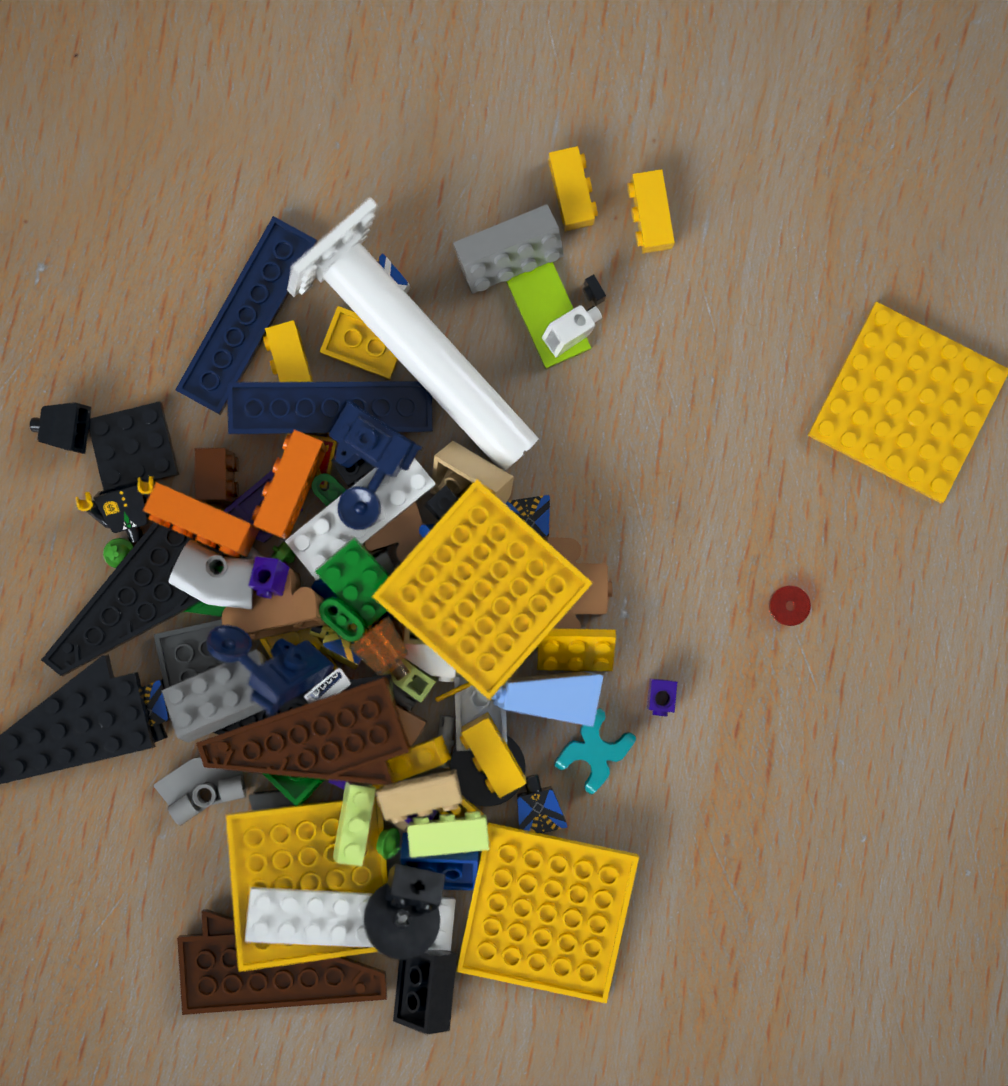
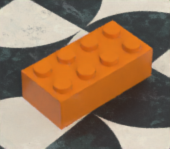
(289, 485)
(198, 518)

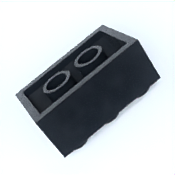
(426, 991)

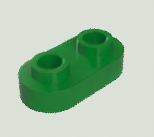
(330, 495)
(341, 621)

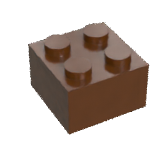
(215, 475)

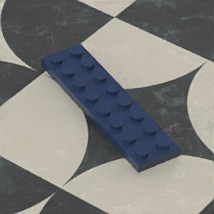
(245, 315)
(317, 405)

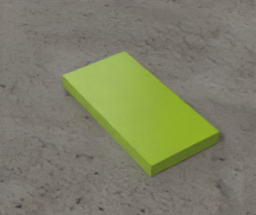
(541, 301)

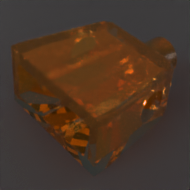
(382, 649)

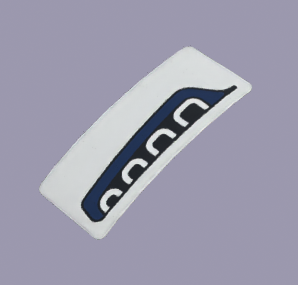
(331, 685)

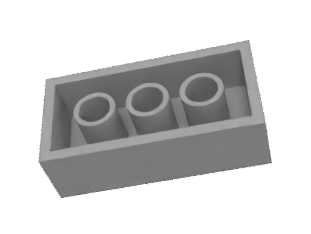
(509, 249)
(212, 699)

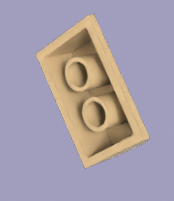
(460, 467)
(420, 796)

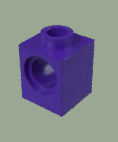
(264, 568)
(657, 685)

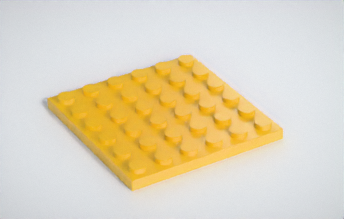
(908, 402)
(482, 589)
(295, 851)
(547, 913)

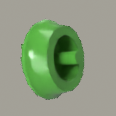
(116, 551)
(283, 553)
(388, 843)

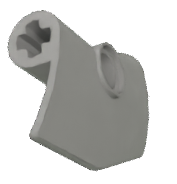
(197, 577)
(183, 788)

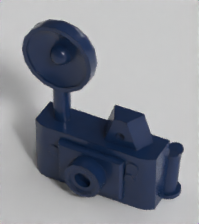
(379, 445)
(280, 678)

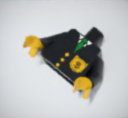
(120, 507)

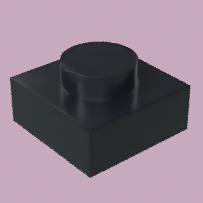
(593, 290)

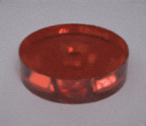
(778, 608)

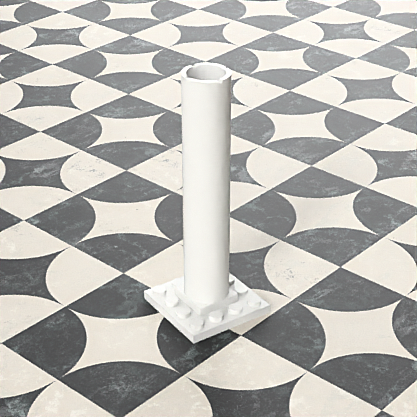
(412, 337)

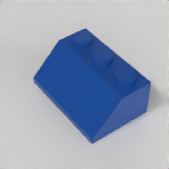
(459, 868)

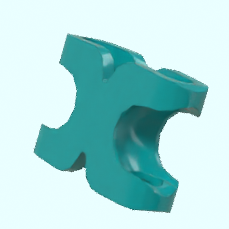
(595, 752)

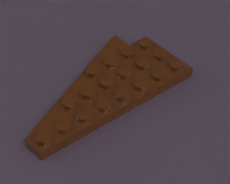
(328, 739)
(214, 984)

